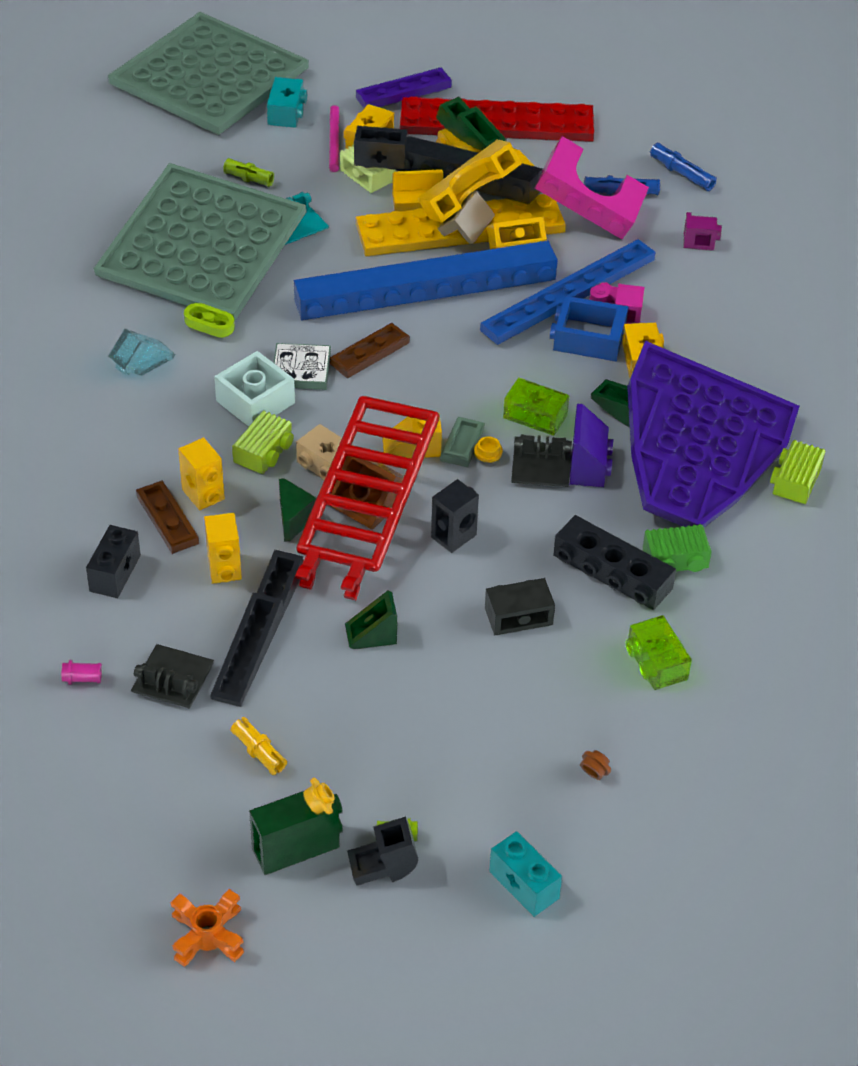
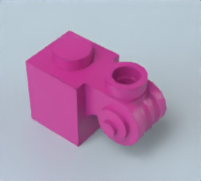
(622, 295)

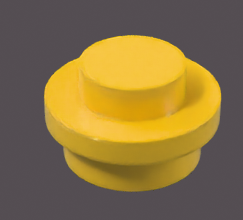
(488, 449)

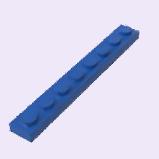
(578, 285)

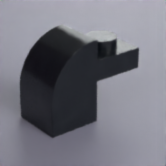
(390, 855)

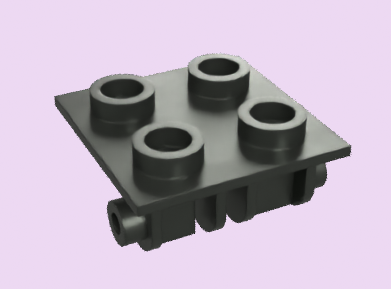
(541, 461)
(171, 675)

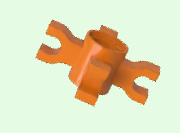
(210, 938)

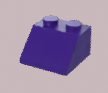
(590, 450)

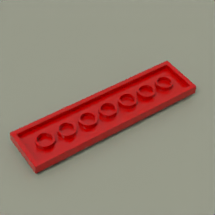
(511, 118)

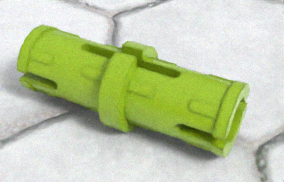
(248, 172)

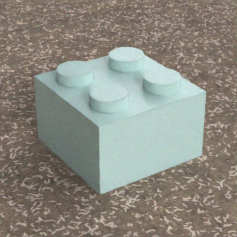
(253, 387)

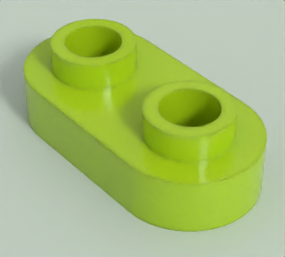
(209, 320)

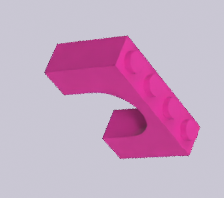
(562, 184)

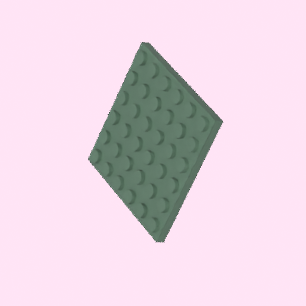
(207, 72)
(200, 240)

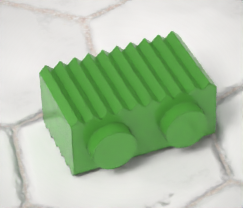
(679, 547)

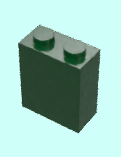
(291, 832)

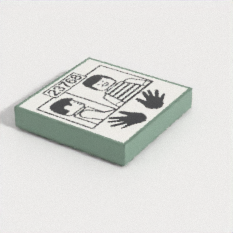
(304, 363)

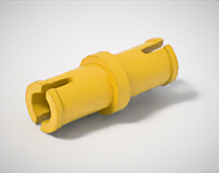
(258, 745)

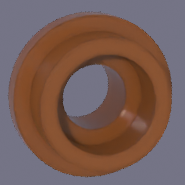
(595, 764)

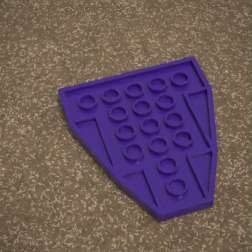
(699, 436)

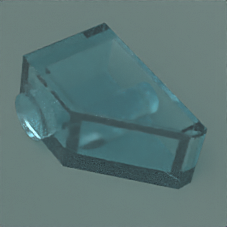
(139, 353)

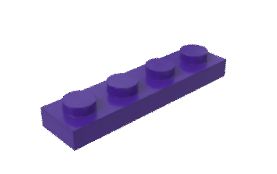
(413, 85)

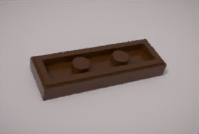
(369, 350)
(167, 517)

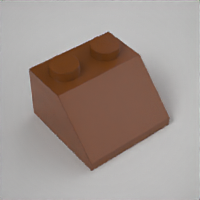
(364, 493)

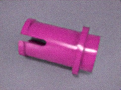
(81, 672)

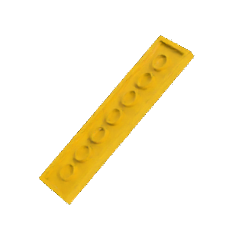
(415, 231)

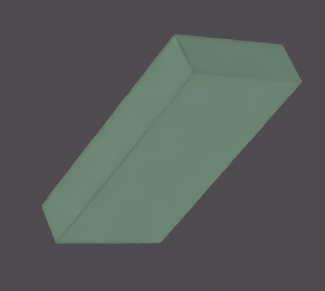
(462, 441)

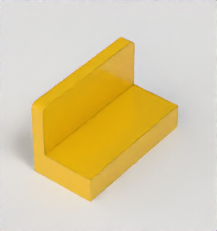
(410, 185)

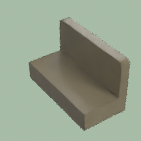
(470, 219)

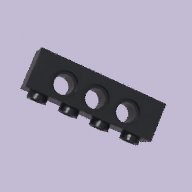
(614, 562)

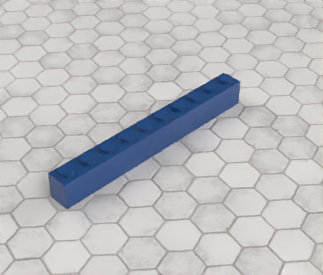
(424, 280)

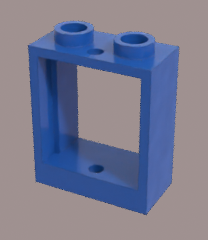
(586, 342)

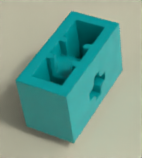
(286, 102)
(525, 873)

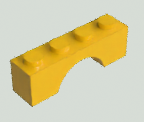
(488, 165)

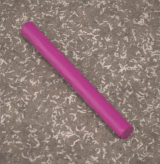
(334, 139)

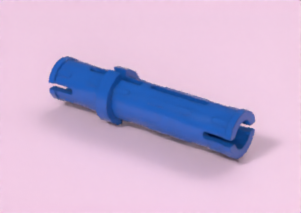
(676, 162)
(610, 185)

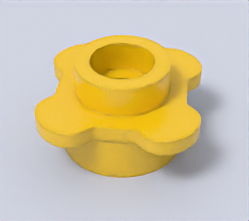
(319, 797)

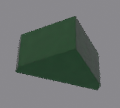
(295, 508)
(374, 624)

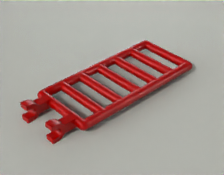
(359, 564)

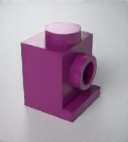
(701, 232)

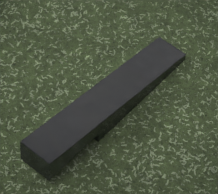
(257, 628)

